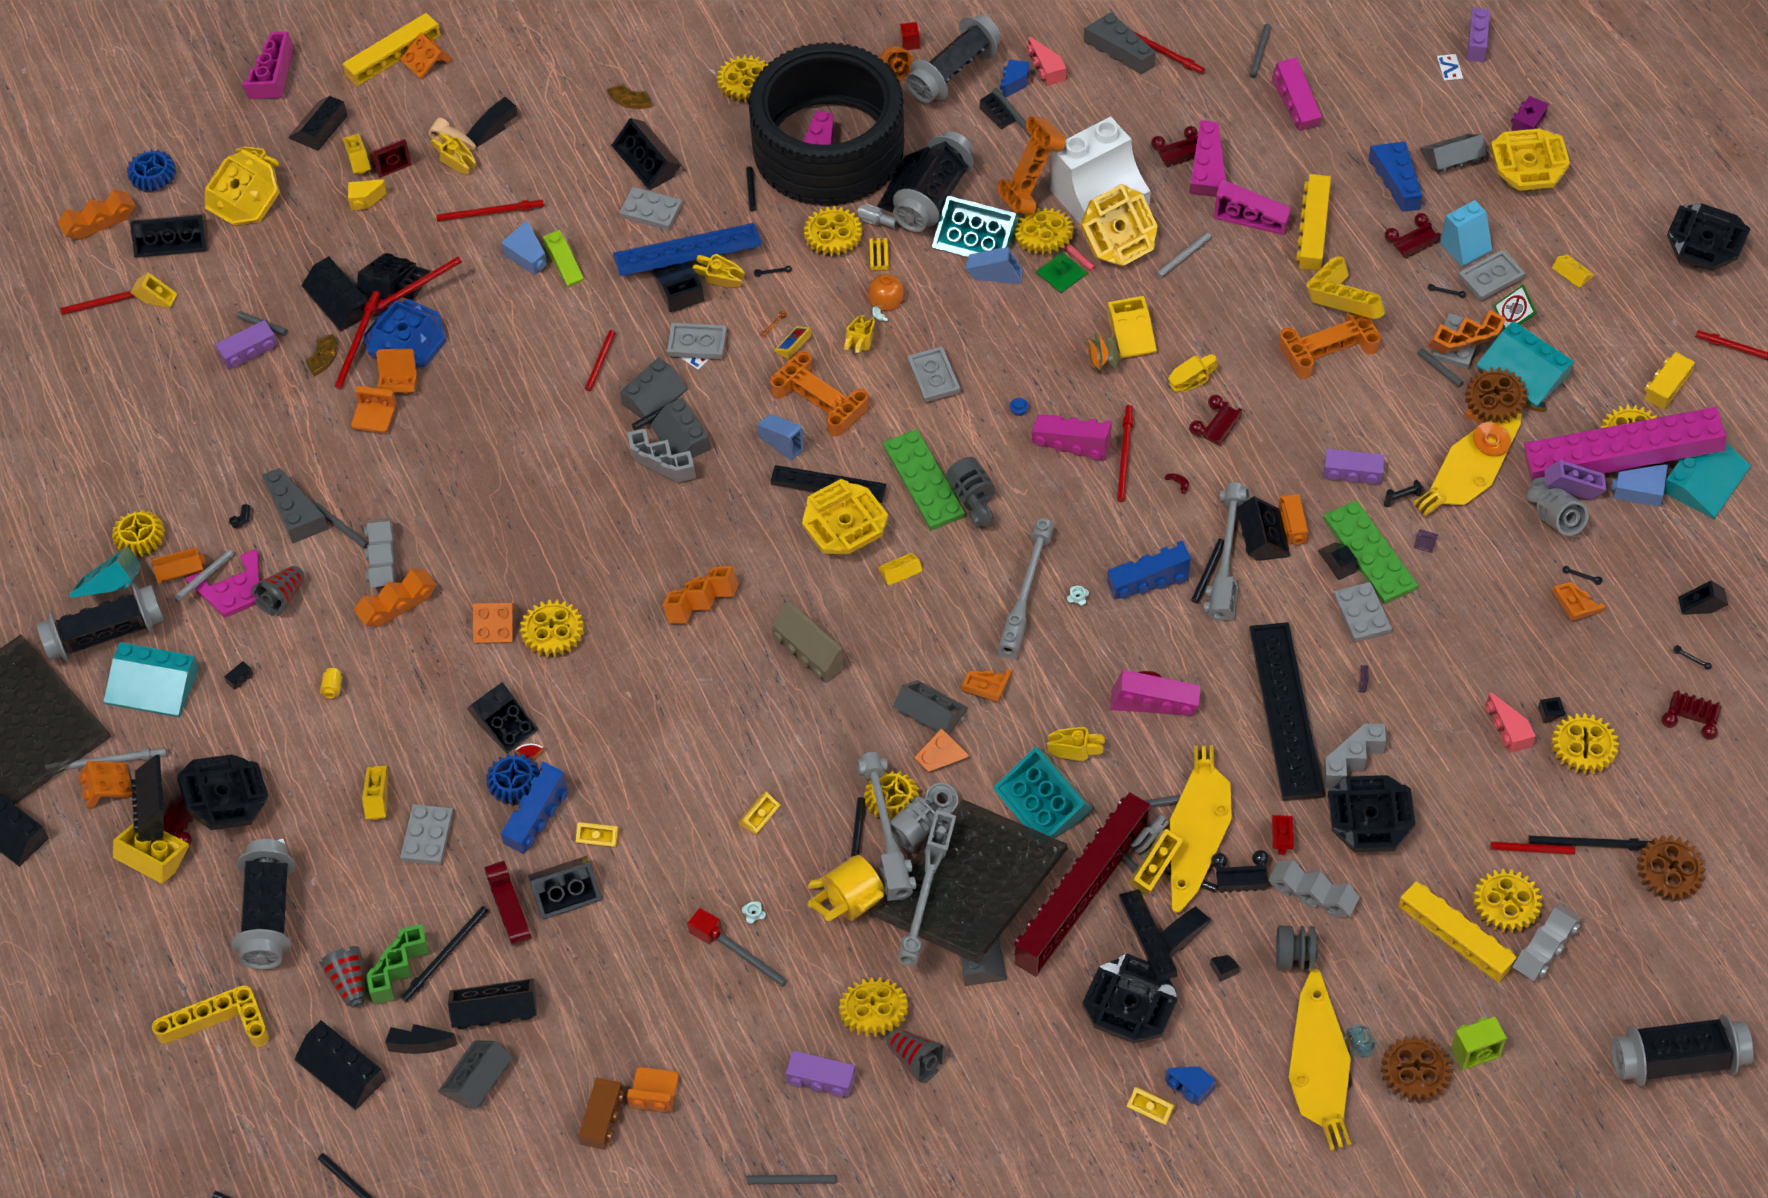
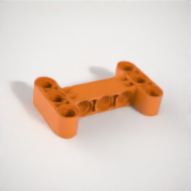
(1019, 189)
(1304, 350)
(797, 376)

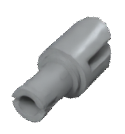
(876, 216)
(1148, 835)

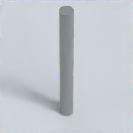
(1183, 255)
(204, 575)

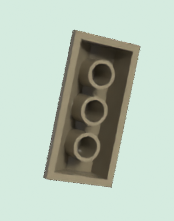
(808, 643)

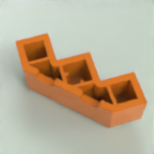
(97, 215)
(1467, 333)
(700, 593)
(395, 598)

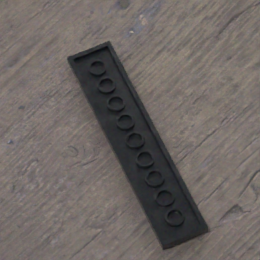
(1285, 712)

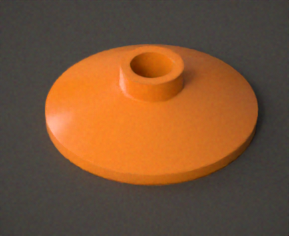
(1494, 431)

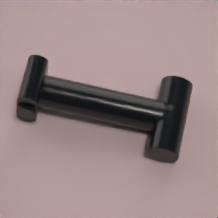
(1391, 495)

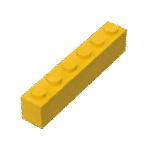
(388, 50)
(1314, 222)
(1457, 931)

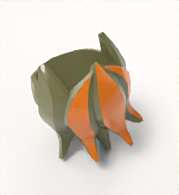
(1102, 352)

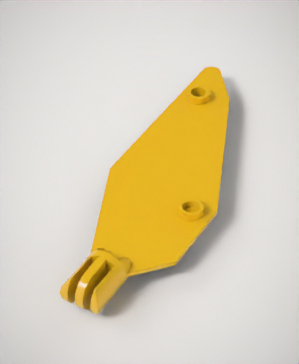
(1465, 472)
(1201, 823)
(1320, 1061)

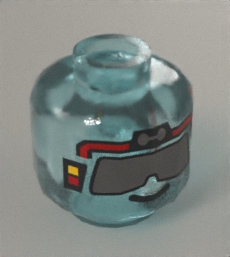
(1359, 1041)

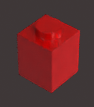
(910, 36)
(704, 926)

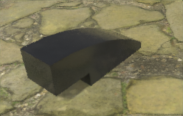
(492, 121)
(1184, 930)
(419, 1040)

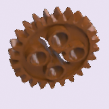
(1496, 395)
(1682, 857)
(1414, 1051)

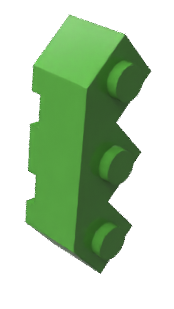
(395, 962)

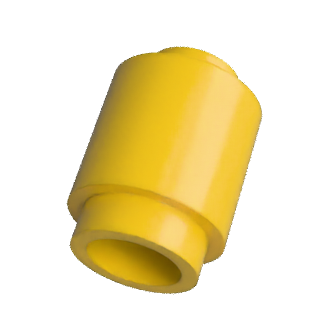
(331, 683)

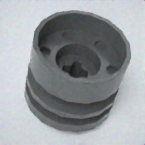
(1296, 948)

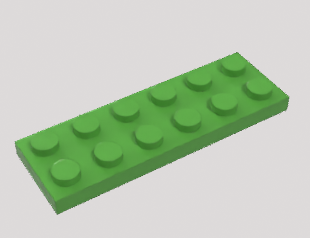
(923, 479)
(1373, 553)

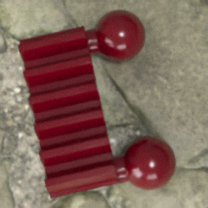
(1177, 151)
(1416, 239)
(1221, 423)
(1695, 710)
(177, 820)

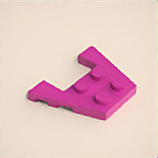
(235, 592)

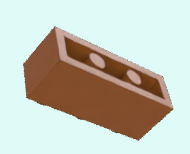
(601, 1113)

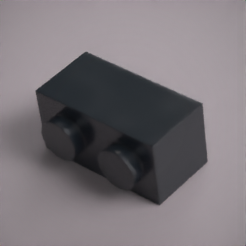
(238, 675)

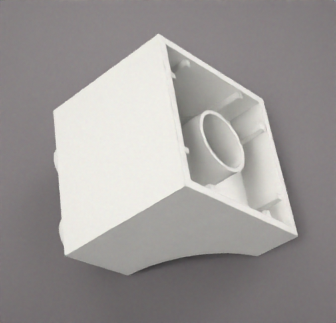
(1092, 165)

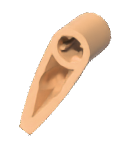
(442, 125)

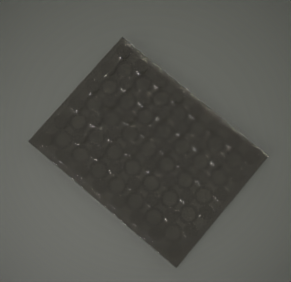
(40, 722)
(978, 884)

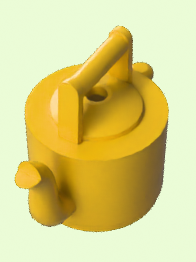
(850, 889)

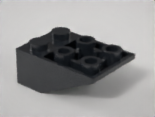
(383, 275)
(678, 286)
(502, 717)

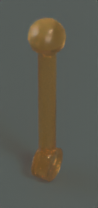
(782, 314)

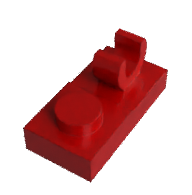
(1282, 833)

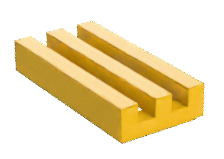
(877, 243)

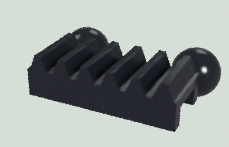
(1241, 877)

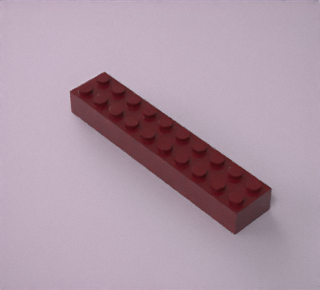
(1081, 884)

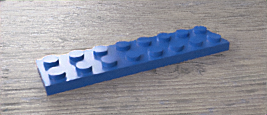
(687, 249)

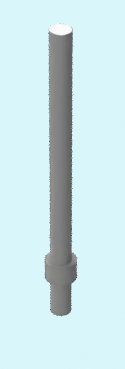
(144, 754)

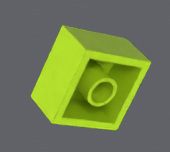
(1478, 1043)

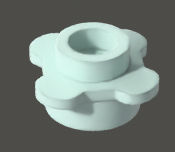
(1078, 590)
(749, 908)

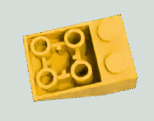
(1131, 326)

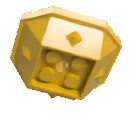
(1530, 158)
(251, 198)
(1135, 221)
(843, 518)

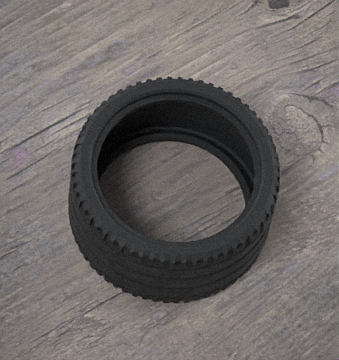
(823, 76)

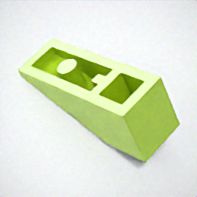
(562, 258)

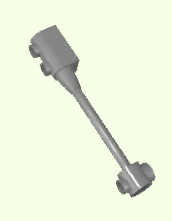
(1224, 588)
(1016, 621)
(934, 853)
(892, 865)

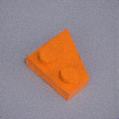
(1575, 601)
(986, 683)
(939, 752)

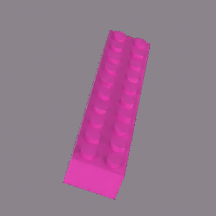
(1631, 443)

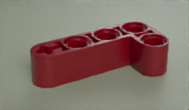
(507, 903)

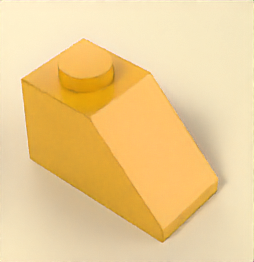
(365, 193)
(153, 291)

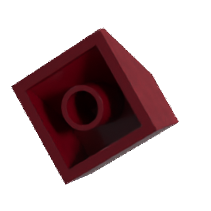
(390, 158)

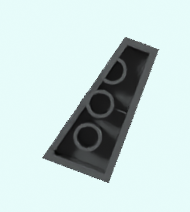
(1120, 42)
(296, 511)

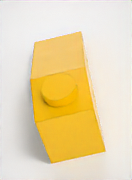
(356, 154)
(375, 792)

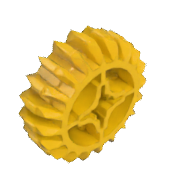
(139, 532)
(894, 803)

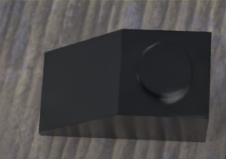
(1339, 559)
(1703, 599)

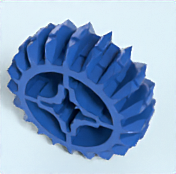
(151, 170)
(504, 773)

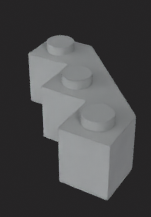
(659, 458)
(380, 552)
(1352, 753)
(1313, 889)
(1547, 942)

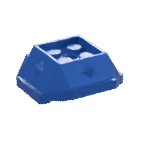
(407, 327)

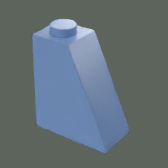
(525, 249)
(995, 266)
(782, 435)
(1641, 485)

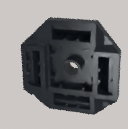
(1707, 236)
(228, 775)
(1373, 795)
(1129, 981)

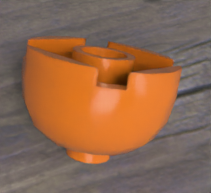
(898, 59)
(886, 292)

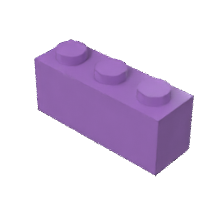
(1478, 34)
(246, 345)
(1353, 466)
(1575, 480)
(820, 1074)

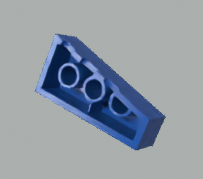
(1397, 171)
(1150, 572)
(535, 808)

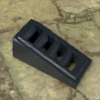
(990, 101)
(410, 277)

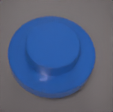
(1018, 406)

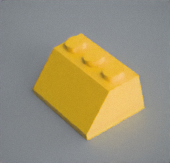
(152, 858)

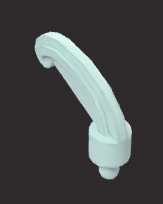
(877, 314)

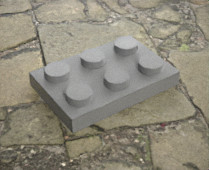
(650, 208)
(1491, 275)
(697, 340)
(1459, 358)
(933, 374)
(1362, 612)
(426, 834)

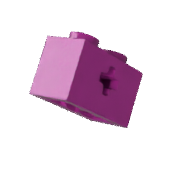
(1530, 114)

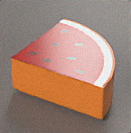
(530, 750)

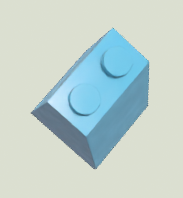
(1467, 234)

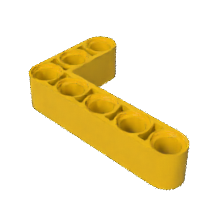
(1327, 290)
(215, 1015)

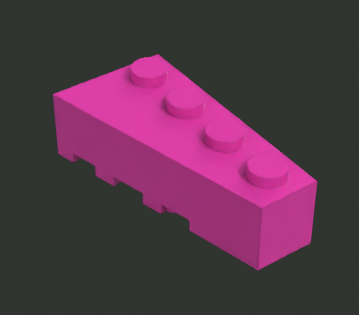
(271, 68)
(1296, 94)
(821, 129)
(1208, 161)
(1250, 209)
(1073, 436)
(1154, 694)

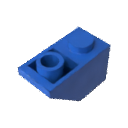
(1016, 77)
(1191, 1082)

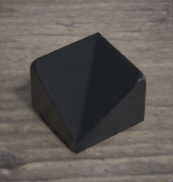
(1551, 709)
(1224, 967)

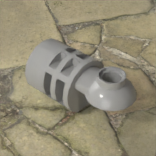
(1558, 507)
(914, 823)

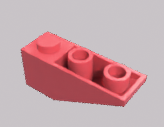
(1049, 64)
(1514, 728)

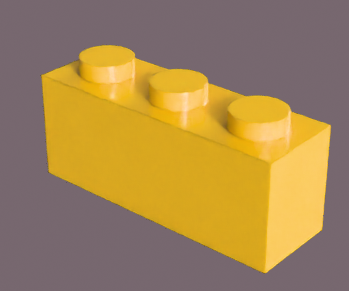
(1669, 380)
(1155, 861)

